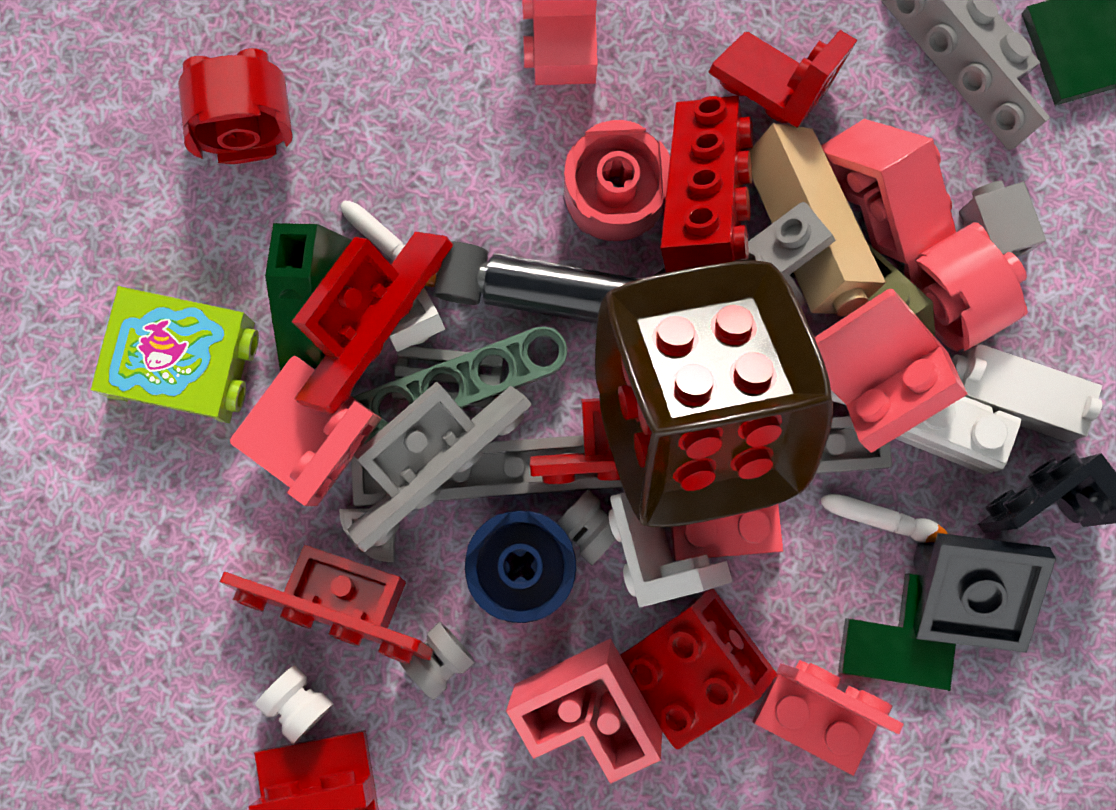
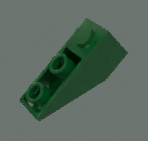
(295, 267)

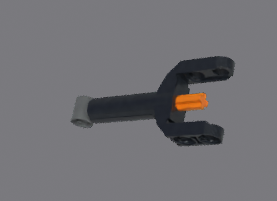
(524, 283)

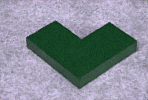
(894, 651)

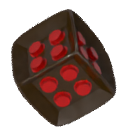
(710, 392)

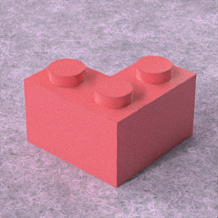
(562, 41)
(895, 184)
(591, 699)

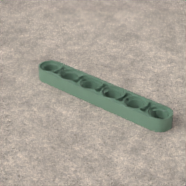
(466, 371)

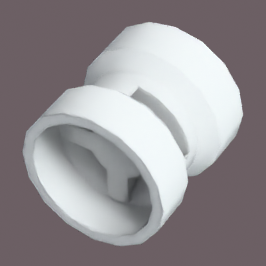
(297, 707)

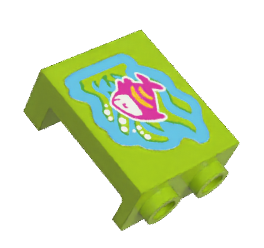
(175, 354)

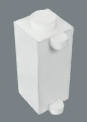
(1035, 393)

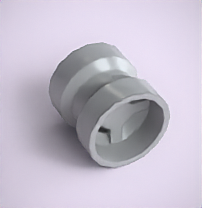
(588, 527)
(433, 675)

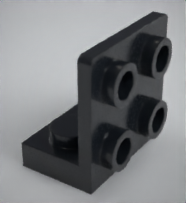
(1080, 487)

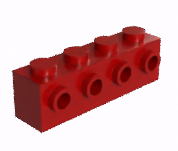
(707, 183)

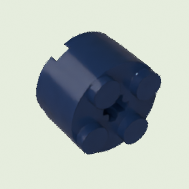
(489, 566)

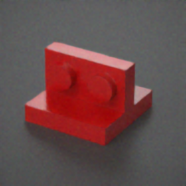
(317, 775)

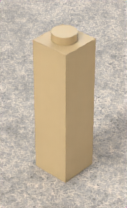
(792, 170)

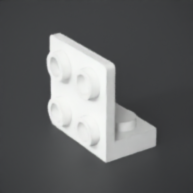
(650, 565)

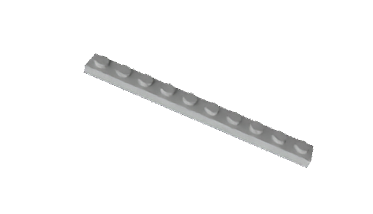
(506, 467)

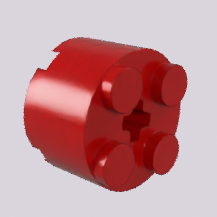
(234, 106)

